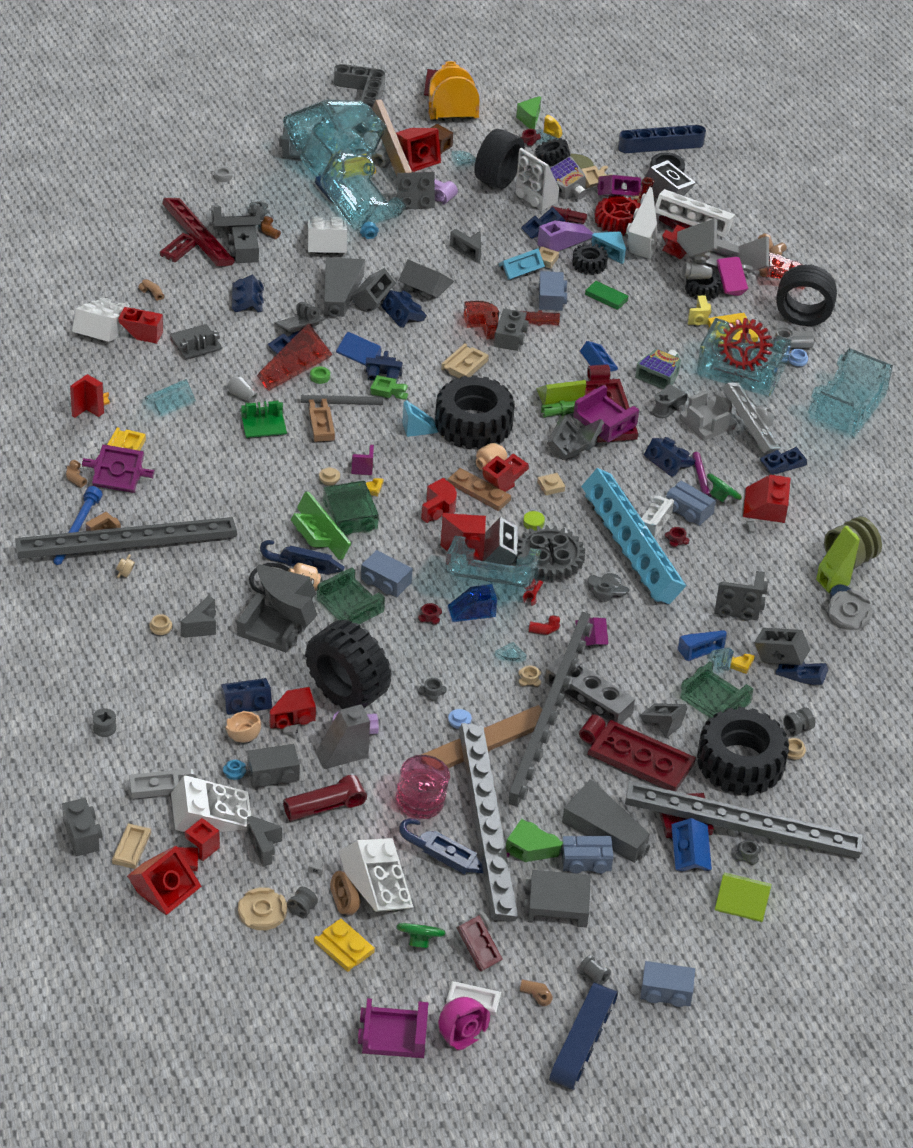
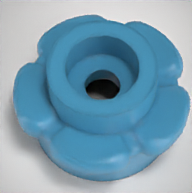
(369, 230)
(234, 769)

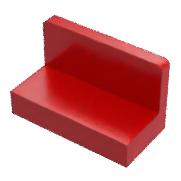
(87, 395)

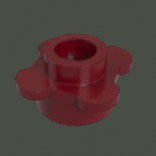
(530, 137)
(677, 536)
(430, 613)

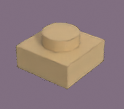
(549, 256)
(551, 484)

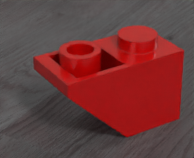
(142, 324)
(293, 708)

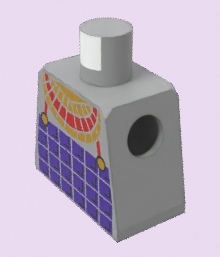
(569, 179)

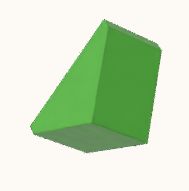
(529, 111)

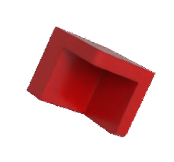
(205, 837)

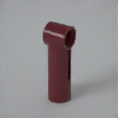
(346, 793)

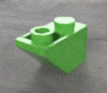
(531, 843)

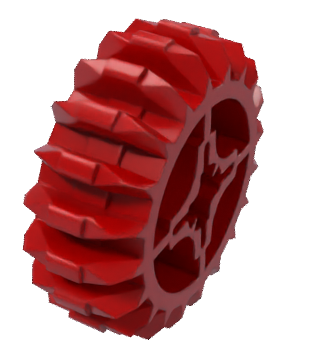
(615, 213)
(728, 345)

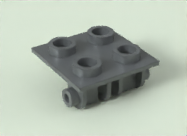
(416, 189)
(305, 314)
(196, 341)

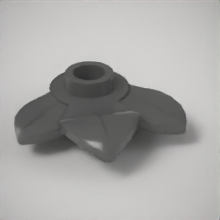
(607, 586)

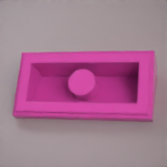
(732, 276)

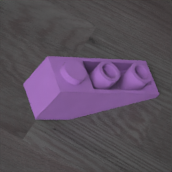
(561, 235)

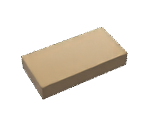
(131, 846)

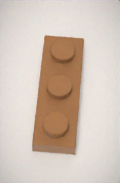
(479, 489)

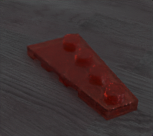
(295, 358)

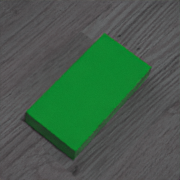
(606, 295)

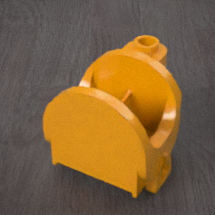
(453, 93)

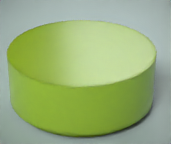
(533, 519)

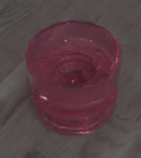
(422, 786)

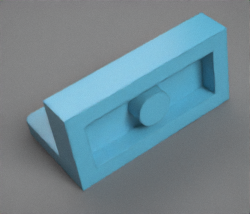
(522, 264)

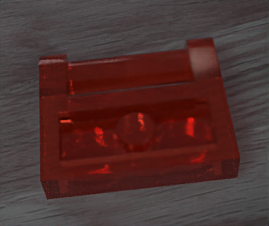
(779, 265)

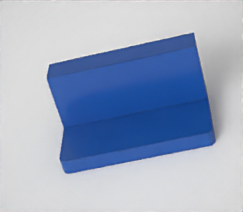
(691, 845)

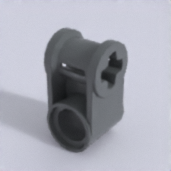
(668, 401)

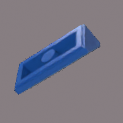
(358, 348)
(596, 355)

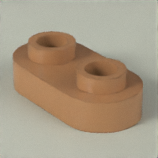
(344, 893)

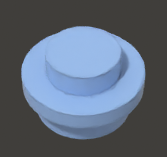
(798, 357)
(458, 717)

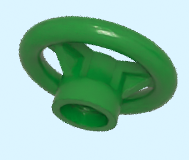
(721, 489)
(420, 934)

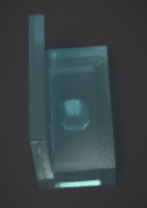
(171, 397)

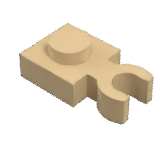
(592, 175)

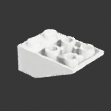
(535, 181)
(643, 229)
(327, 235)
(99, 319)
(217, 804)
(377, 873)

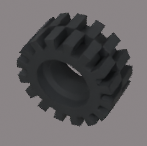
(553, 151)
(589, 259)
(710, 288)

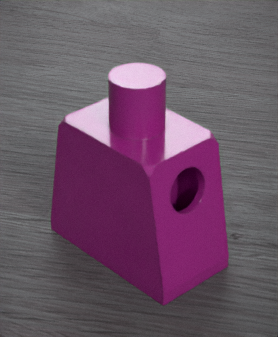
(612, 185)

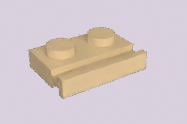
(465, 361)

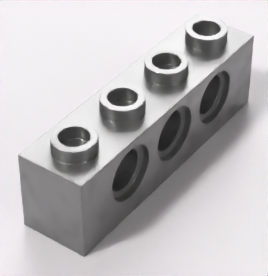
(594, 693)

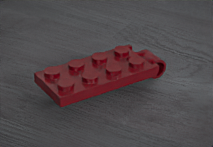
(600, 375)
(636, 753)

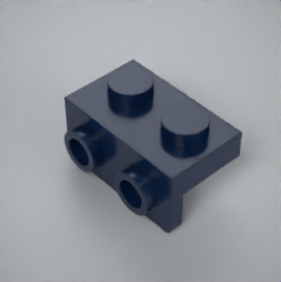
(247, 293)
(402, 308)
(668, 456)

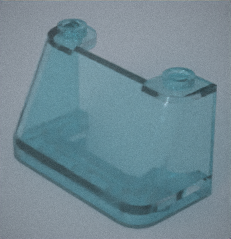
(334, 114)
(354, 194)
(464, 568)

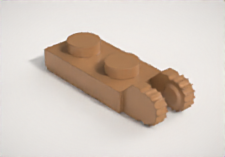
(321, 421)

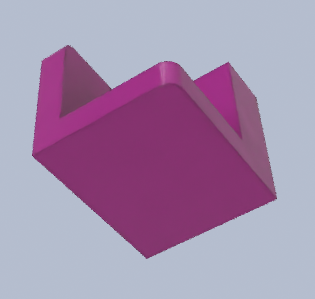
(363, 463)
(599, 632)

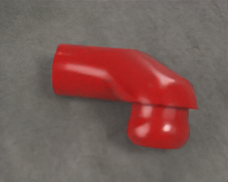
(546, 628)

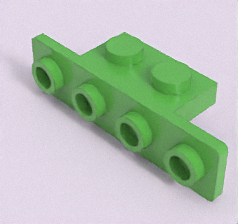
(319, 527)

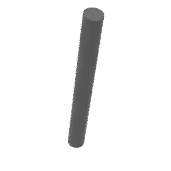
(343, 399)

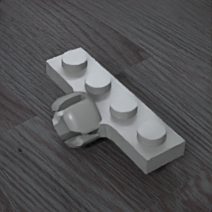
(755, 417)

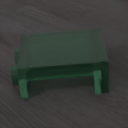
(351, 507)
(349, 598)
(712, 693)

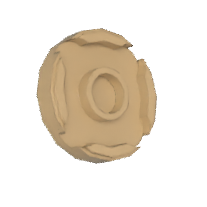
(261, 915)

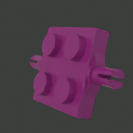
(118, 468)

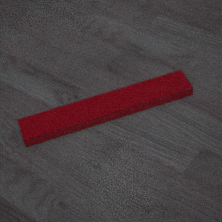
(198, 232)

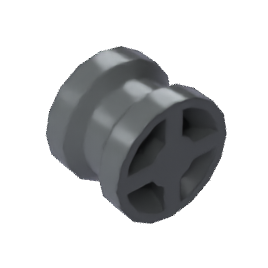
(104, 722)
(302, 902)

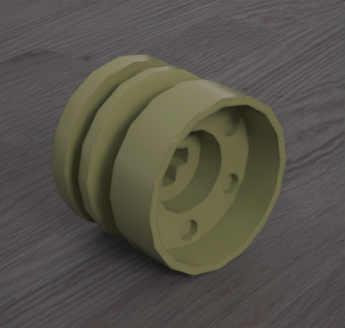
(870, 539)

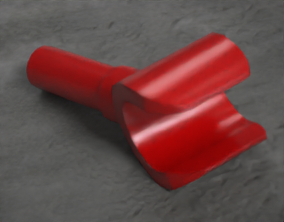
(532, 594)

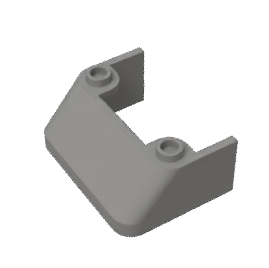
(703, 247)

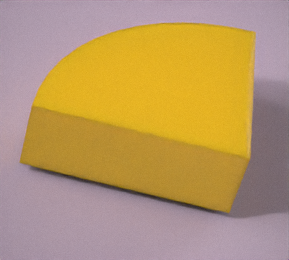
(552, 127)
(375, 486)
(742, 663)

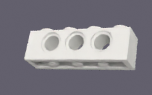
(692, 211)

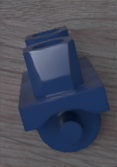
(383, 365)

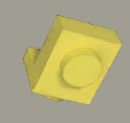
(700, 314)

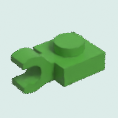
(387, 386)

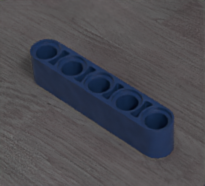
(661, 139)
(582, 1036)

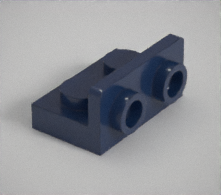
(247, 696)

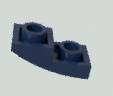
(778, 463)

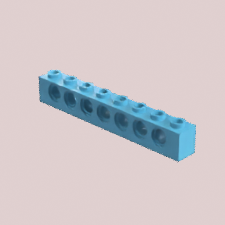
(633, 537)

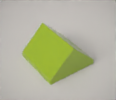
(561, 391)
(743, 897)

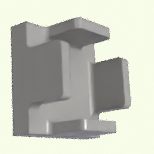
(708, 417)

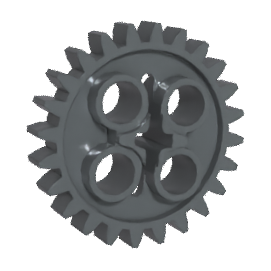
(566, 551)

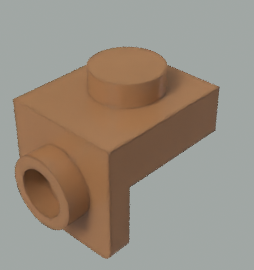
(103, 521)

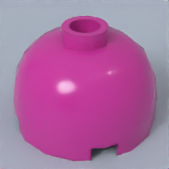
(462, 1021)

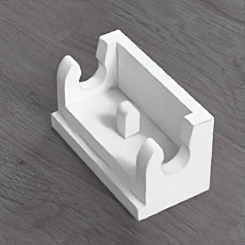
(658, 515)

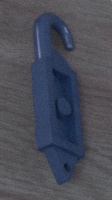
(292, 555)
(442, 848)

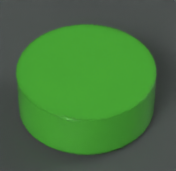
(320, 375)

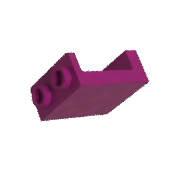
(599, 406)
(393, 1030)

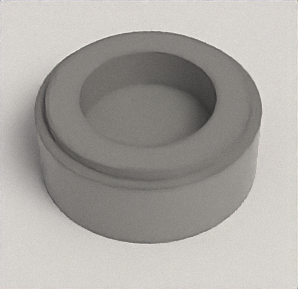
(223, 174)

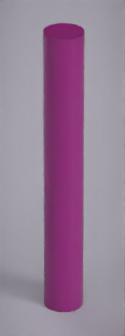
(701, 473)

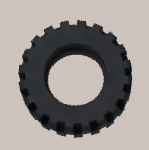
(472, 428)
(348, 664)
(740, 772)

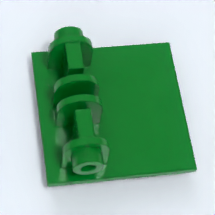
(263, 420)

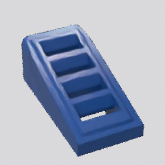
(701, 644)

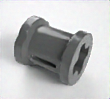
(593, 970)

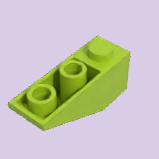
(839, 561)

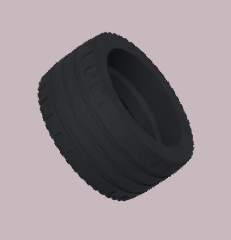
(498, 158)
(806, 314)

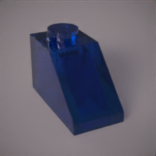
(474, 604)

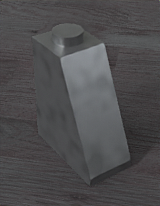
(346, 738)

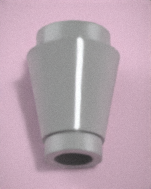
(696, 271)
(239, 387)

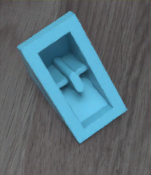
(612, 243)
(416, 421)

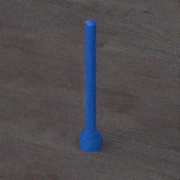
(91, 497)

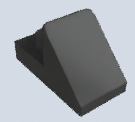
(467, 245)
(200, 620)
(666, 715)
(263, 836)

